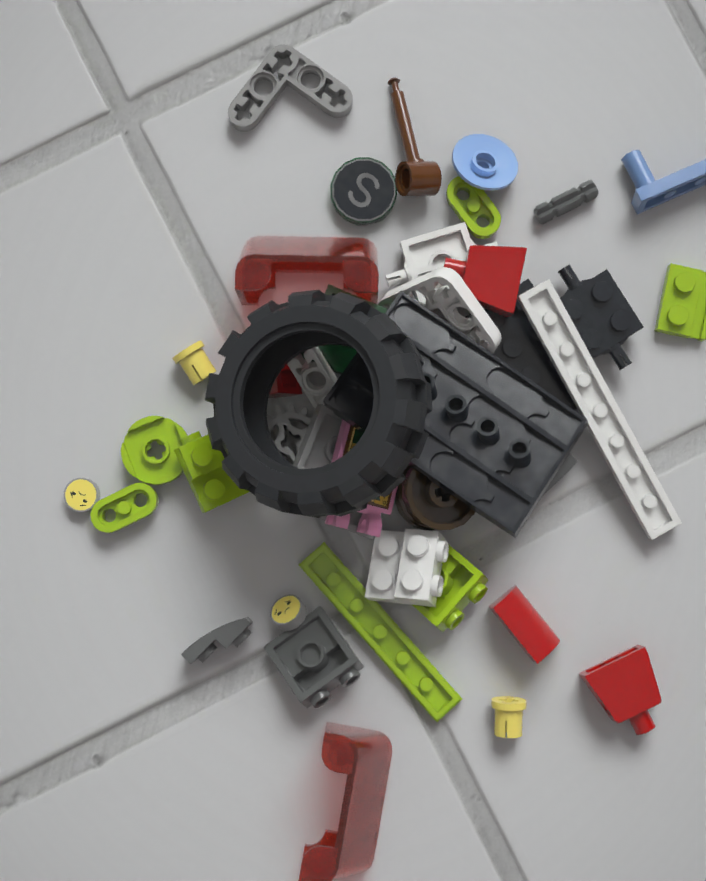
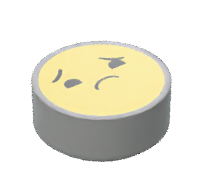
(81, 494)
(288, 612)

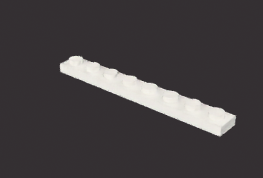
(600, 409)

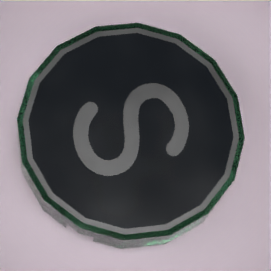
(363, 191)

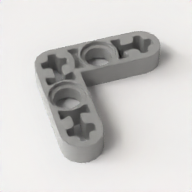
(292, 77)

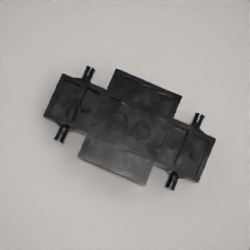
(598, 314)

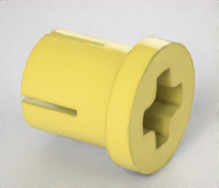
(195, 362)
(508, 716)

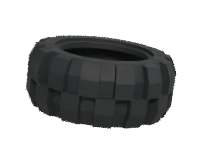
(243, 390)

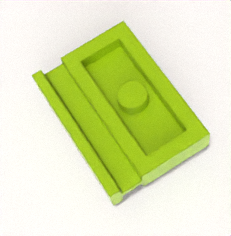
(683, 303)

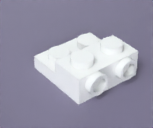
(407, 567)

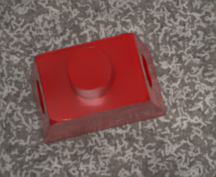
(492, 275)
(625, 687)

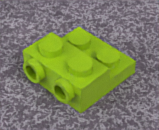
(205, 473)
(461, 585)

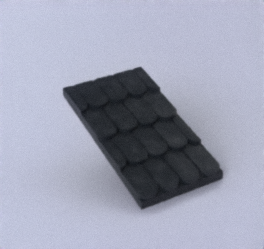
(490, 428)

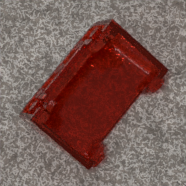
(293, 254)
(366, 761)

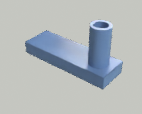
(654, 192)

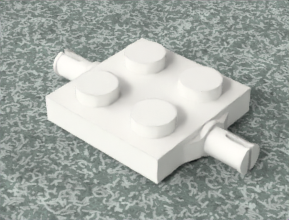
(429, 252)

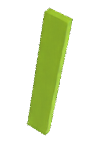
(380, 632)

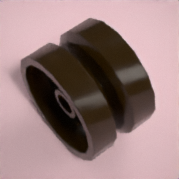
(424, 510)

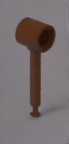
(415, 175)

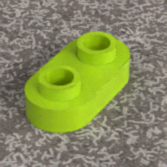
(475, 207)
(125, 507)

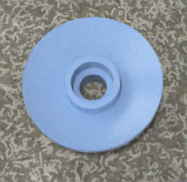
(484, 162)

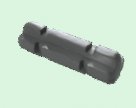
(566, 202)

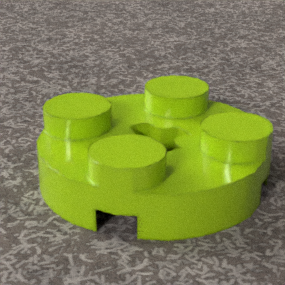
(139, 441)

